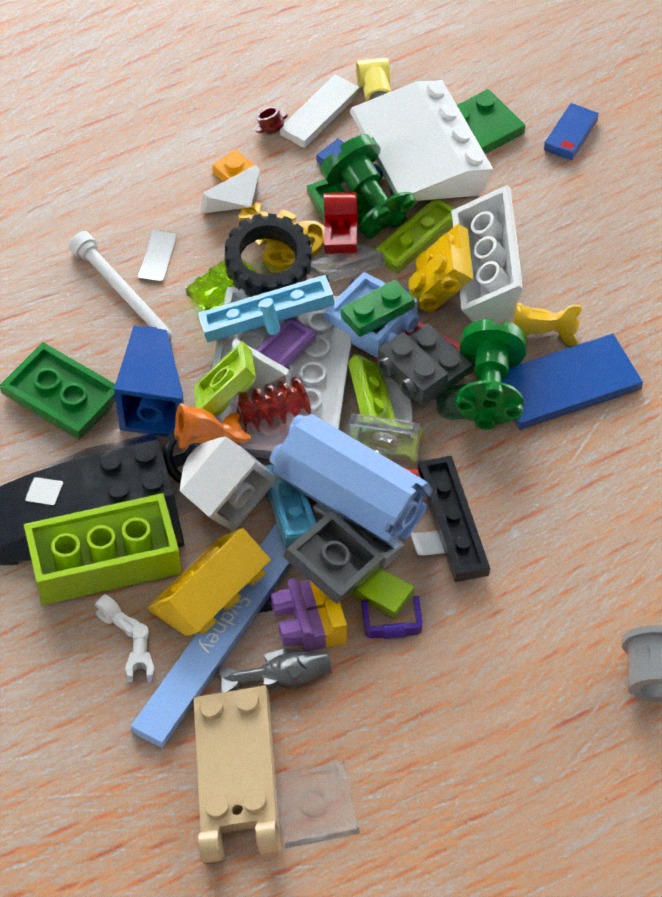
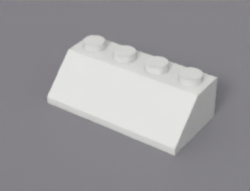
(493, 257)

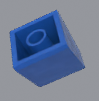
(148, 384)

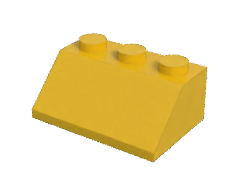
(211, 583)

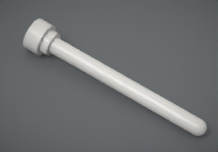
(86, 248)

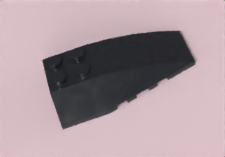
(90, 481)

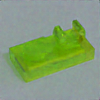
(211, 288)

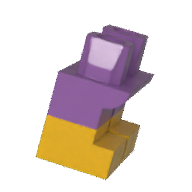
(317, 620)

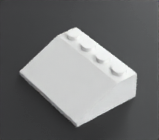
(424, 142)

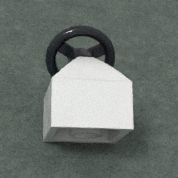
(219, 478)

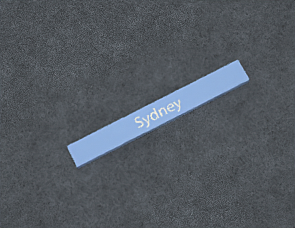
(209, 651)

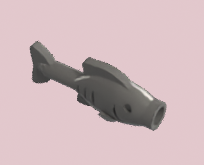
(282, 668)

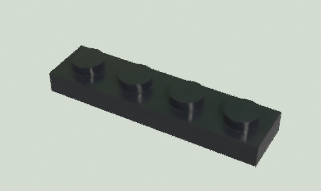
(454, 519)

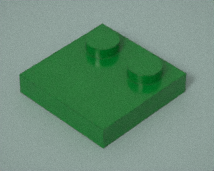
(490, 120)

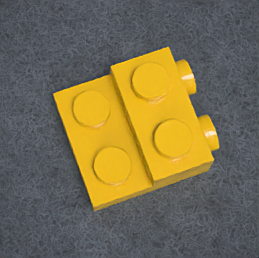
(442, 270)

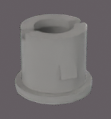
(644, 662)

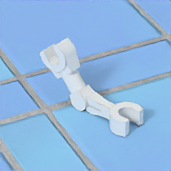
(139, 658)

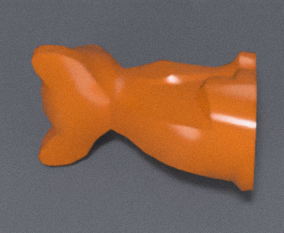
(200, 426)

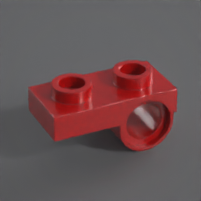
(340, 223)

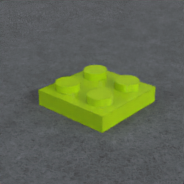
(231, 375)

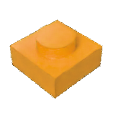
(231, 165)

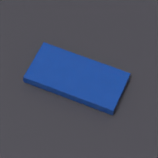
(572, 380)

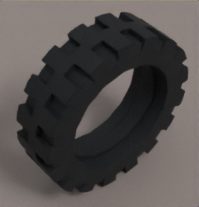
(267, 228)

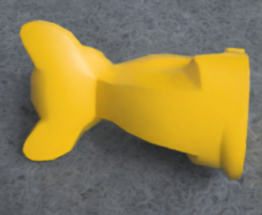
(541, 321)

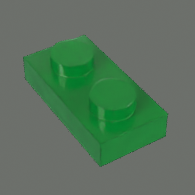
(377, 308)

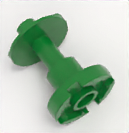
(356, 168)
(491, 351)

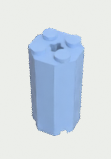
(350, 479)

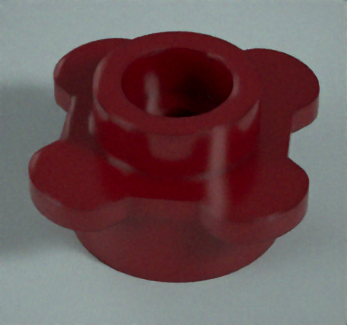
(270, 120)

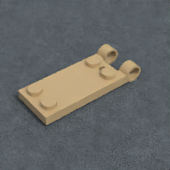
(235, 770)

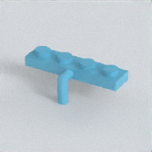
(266, 309)

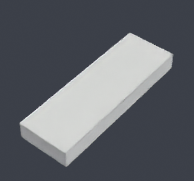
(319, 111)

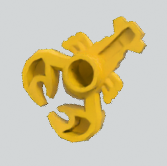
(277, 255)

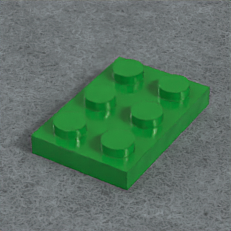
(60, 390)

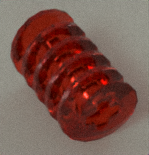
(272, 403)

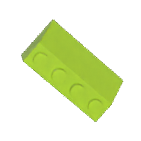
(103, 549)

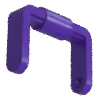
(394, 630)

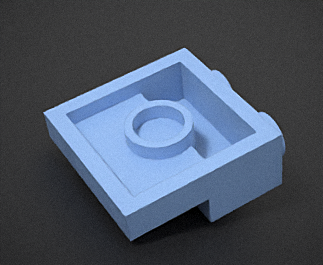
(375, 339)

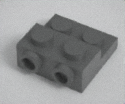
(422, 364)
(334, 557)

